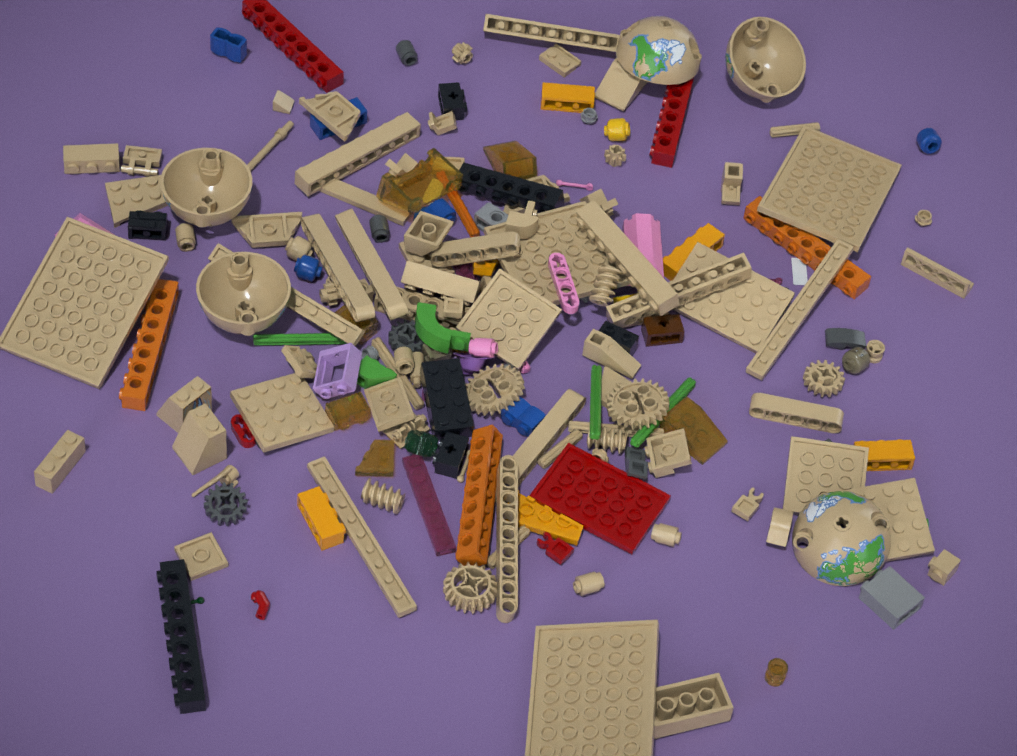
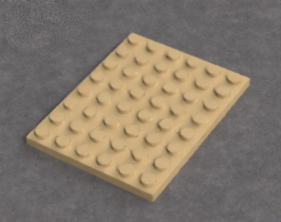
(829, 188)
(83, 302)
(593, 689)

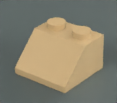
(426, 233)

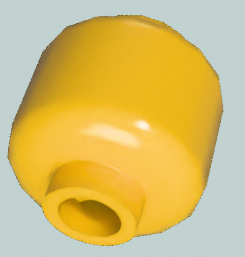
(617, 129)

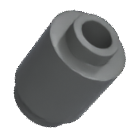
(406, 52)
(379, 228)

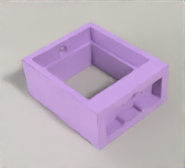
(347, 355)

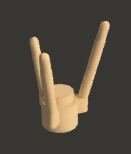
(227, 475)

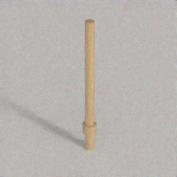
(280, 134)

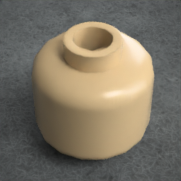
(298, 247)

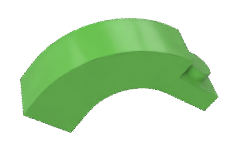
(436, 335)

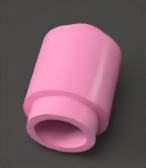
(483, 347)

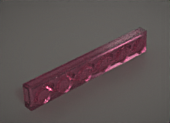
(429, 505)

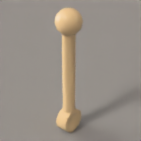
(460, 478)

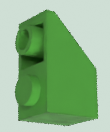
(373, 373)

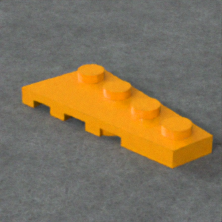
(543, 519)

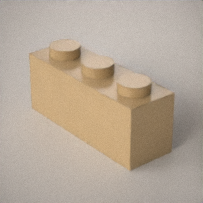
(91, 158)
(59, 461)

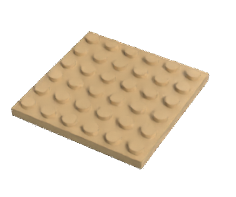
(556, 234)

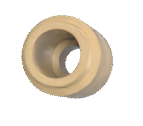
(185, 237)
(404, 360)
(666, 534)
(588, 583)

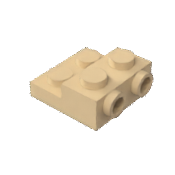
(667, 452)

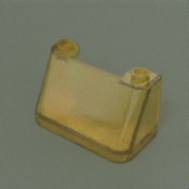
(421, 185)

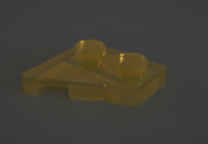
(378, 460)

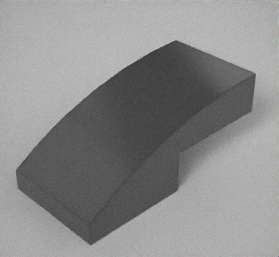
(843, 337)
(635, 462)

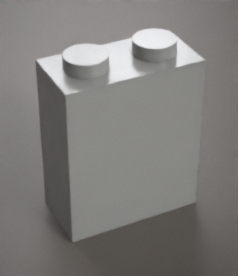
(891, 597)

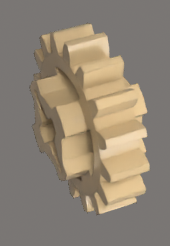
(823, 378)

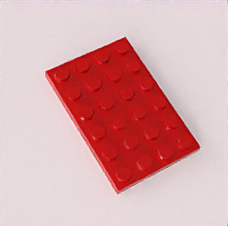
(600, 498)

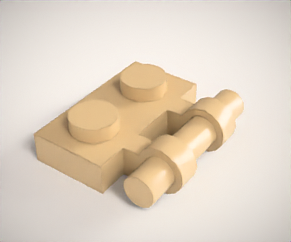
(141, 156)
(300, 360)

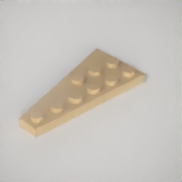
(134, 195)

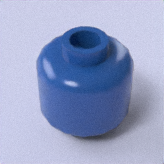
(929, 140)
(307, 268)

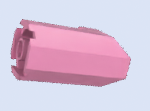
(646, 236)

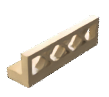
(936, 273)

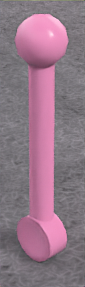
(589, 186)

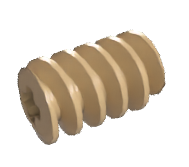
(604, 284)
(609, 440)
(382, 497)

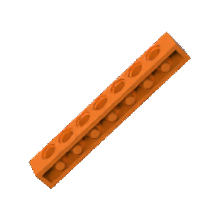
(807, 248)
(149, 345)
(479, 496)

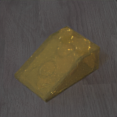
(512, 159)
(701, 433)

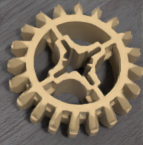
(467, 595)

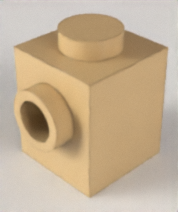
(943, 567)

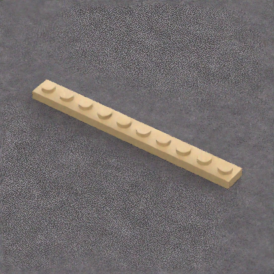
(799, 309)
(312, 310)
(362, 538)

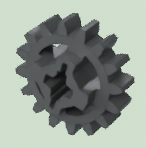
(405, 336)
(225, 512)

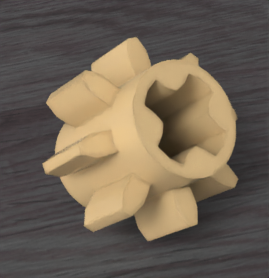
(462, 53)
(615, 155)
(329, 294)

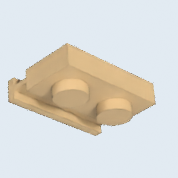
(560, 60)

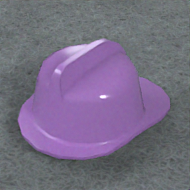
(470, 363)

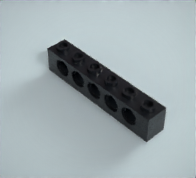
(509, 188)

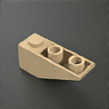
(609, 353)

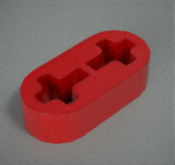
(240, 432)

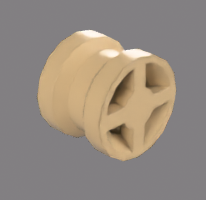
(875, 350)

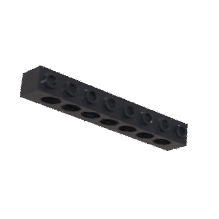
(187, 700)

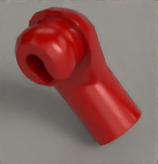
(261, 599)

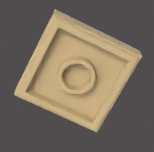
(201, 556)

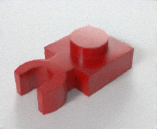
(555, 549)

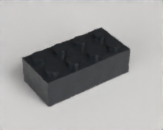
(446, 398)

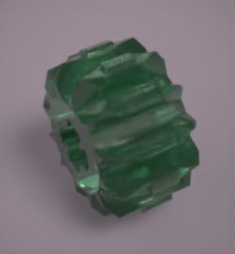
(421, 443)

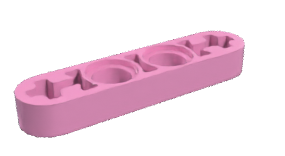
(566, 282)

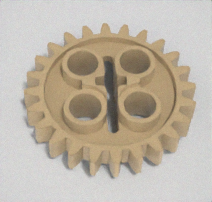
(506, 383)
(625, 409)

